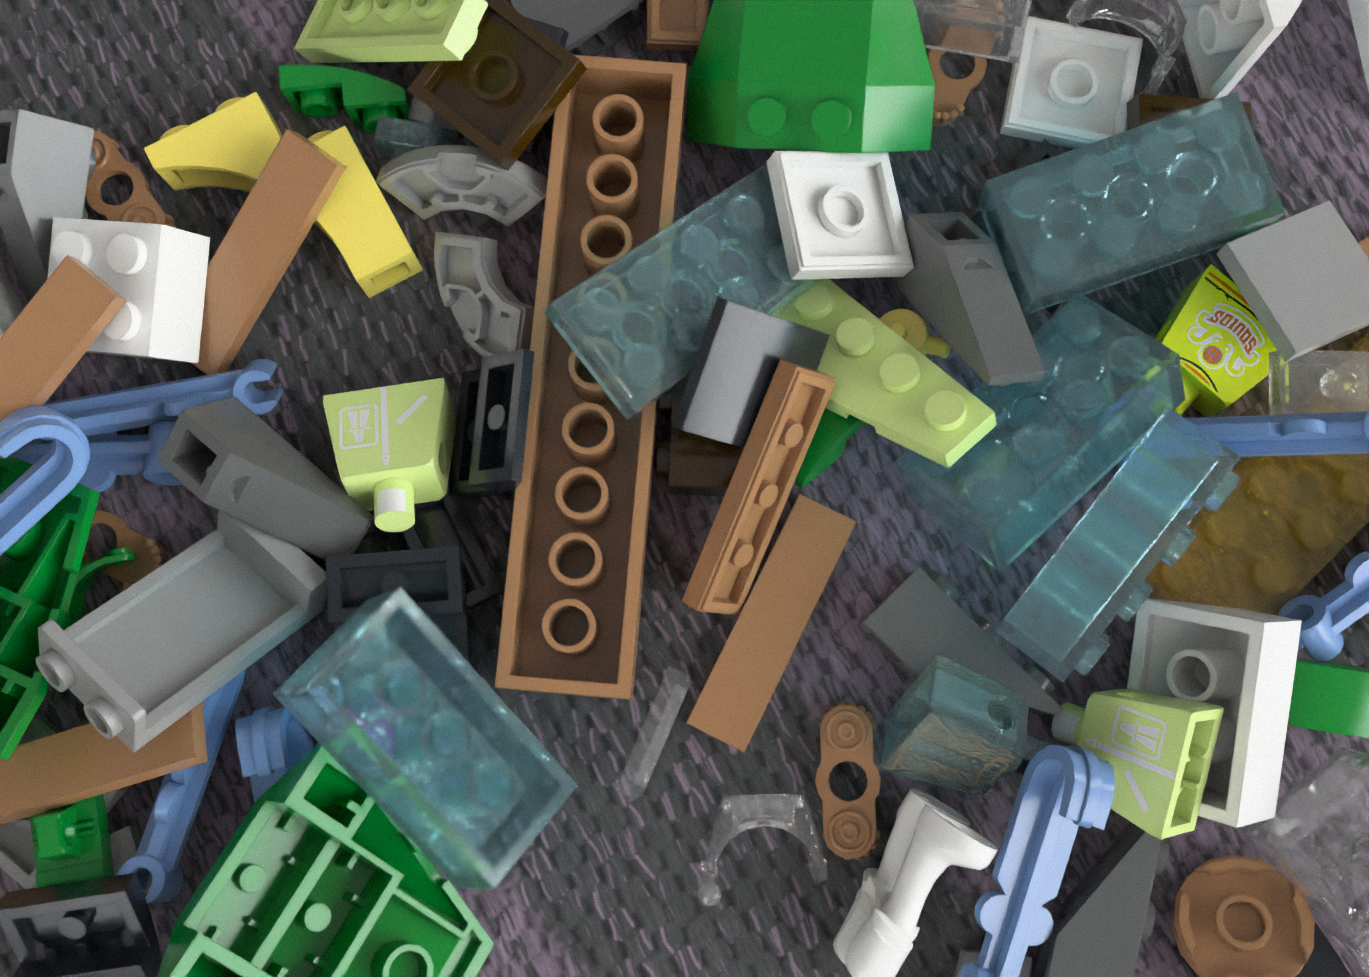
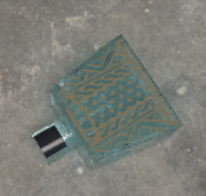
(957, 730)

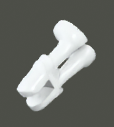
(891, 898)

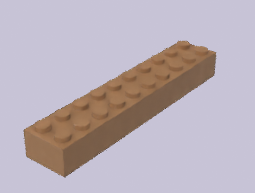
(586, 467)

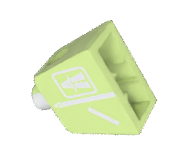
(393, 447)
(1156, 750)

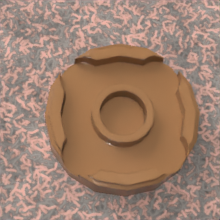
(1242, 920)

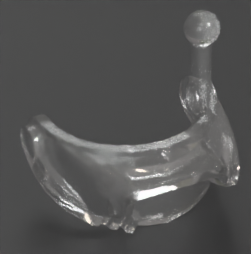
(1156, 19)
(746, 812)

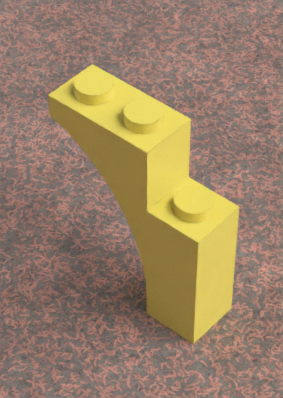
(232, 151)

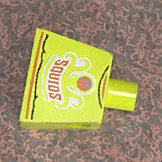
(1217, 342)

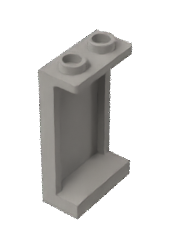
(183, 630)

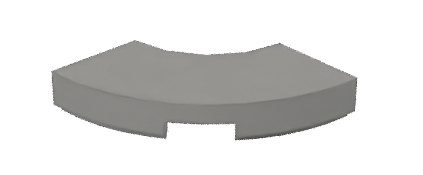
(460, 179)
(478, 295)

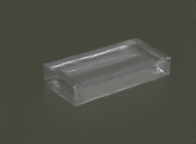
(654, 733)

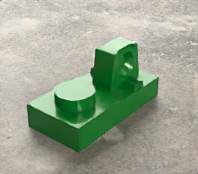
(72, 843)

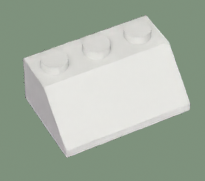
(1229, 37)
(1229, 661)

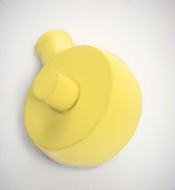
(916, 332)

